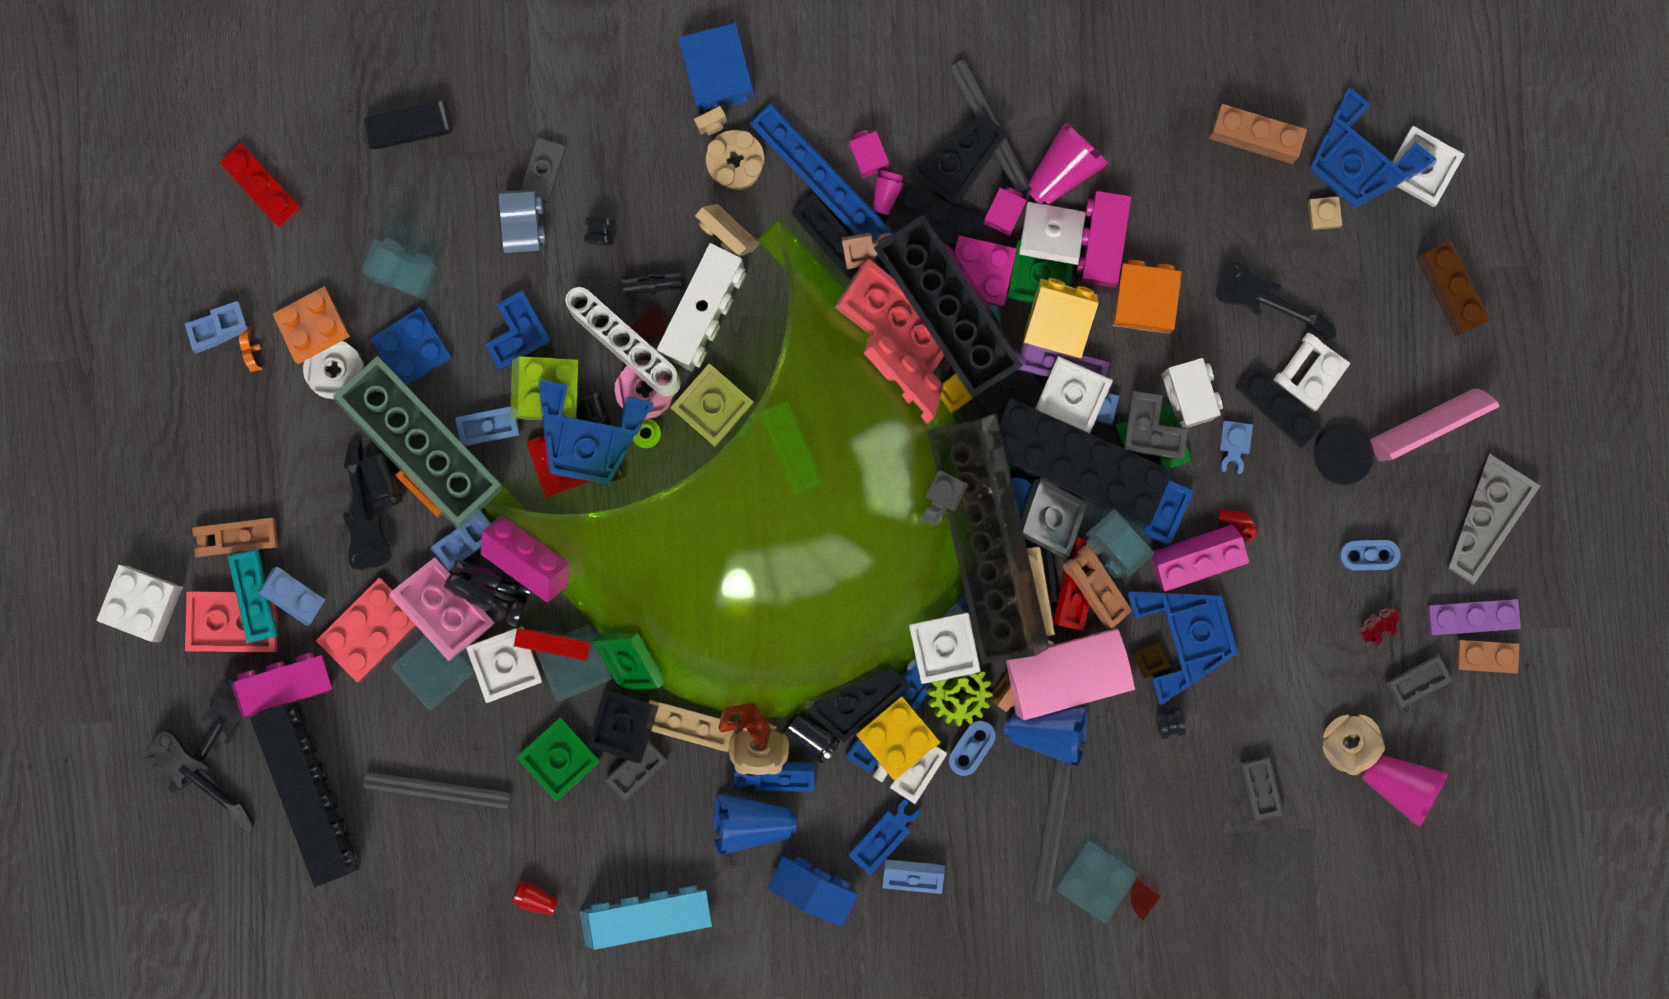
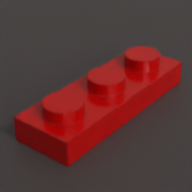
(260, 185)
(1072, 604)

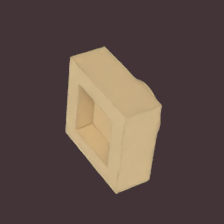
(711, 121)
(1325, 213)

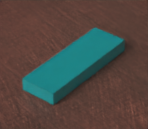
(254, 608)

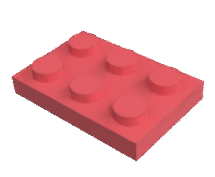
(216, 624)
(366, 631)

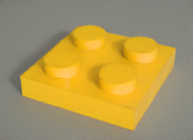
(898, 738)

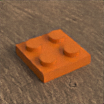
(311, 325)

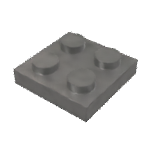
(1052, 517)

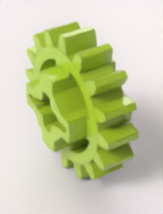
(960, 705)

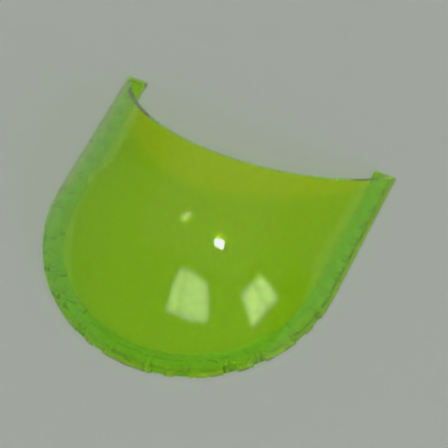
(791, 545)

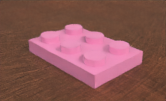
(438, 613)

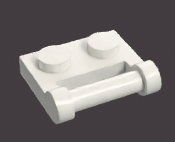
(1318, 379)

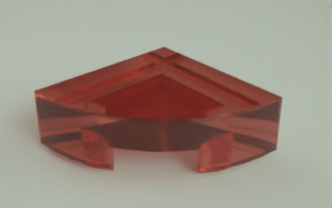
(650, 325)
(1142, 899)

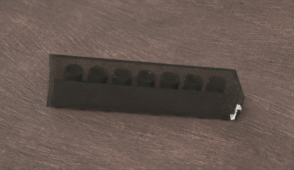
(990, 541)

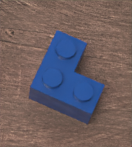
(813, 890)

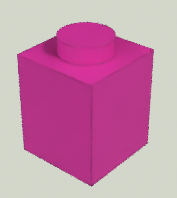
(868, 153)
(1005, 210)

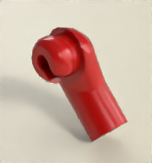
(1241, 521)

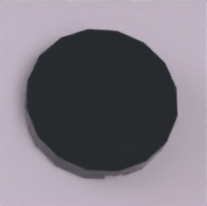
(1343, 455)

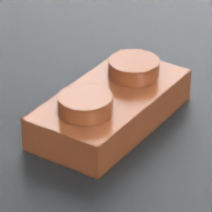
(1487, 656)

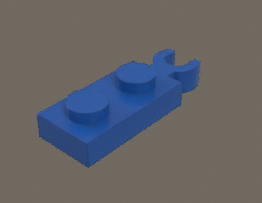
(793, 777)
(882, 839)

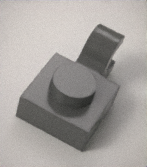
(945, 493)

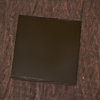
(1151, 659)

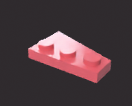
(914, 381)

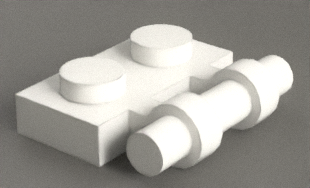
(916, 778)

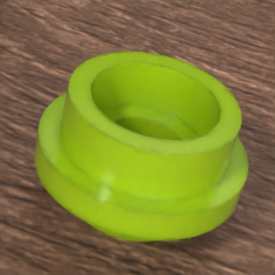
(653, 439)

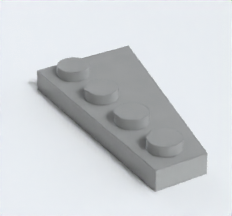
(1491, 516)

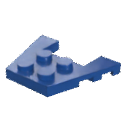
(1357, 168)
(585, 447)
(1198, 634)

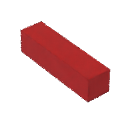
(552, 644)

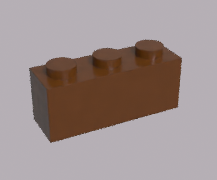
(1453, 288)

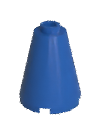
(1052, 734)
(749, 823)

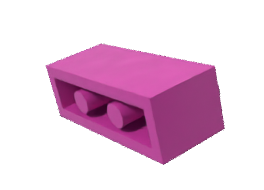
(1104, 239)
(1199, 557)
(524, 558)
(281, 684)

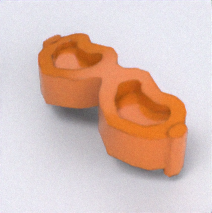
(247, 350)

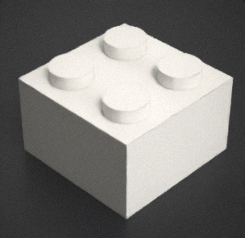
(1192, 393)
(139, 603)

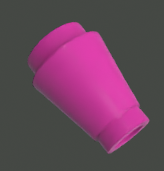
(886, 191)

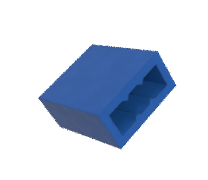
(716, 67)

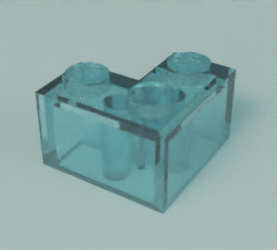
(395, 269)
(1119, 544)

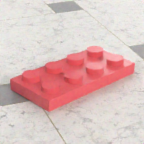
(879, 305)

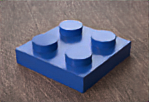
(411, 347)

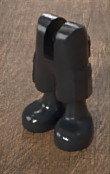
(479, 587)

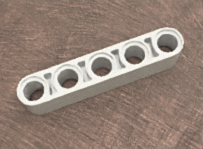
(613, 332)

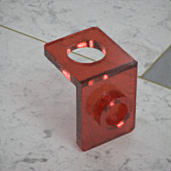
(751, 719)

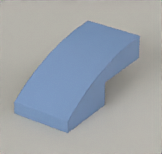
(216, 328)
(461, 543)

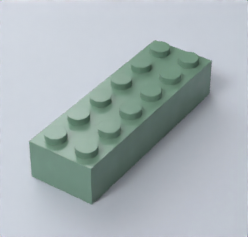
(417, 443)

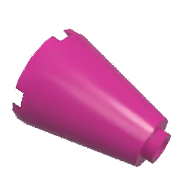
(1065, 166)
(1406, 786)

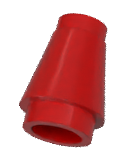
(533, 899)

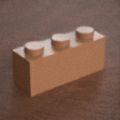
(1257, 134)

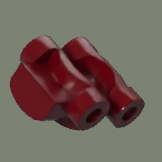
(1378, 623)

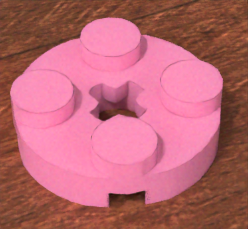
(629, 382)

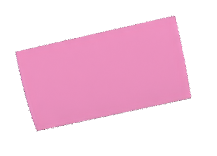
(1432, 424)
(1070, 674)

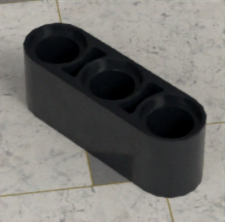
(408, 125)

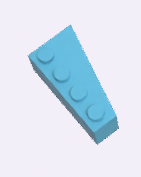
(646, 918)

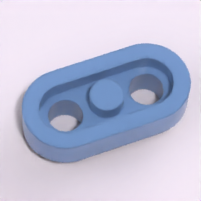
(1368, 555)
(972, 748)

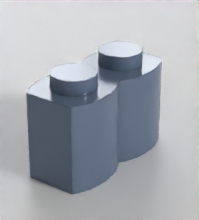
(521, 221)

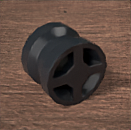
(599, 231)
(1170, 722)

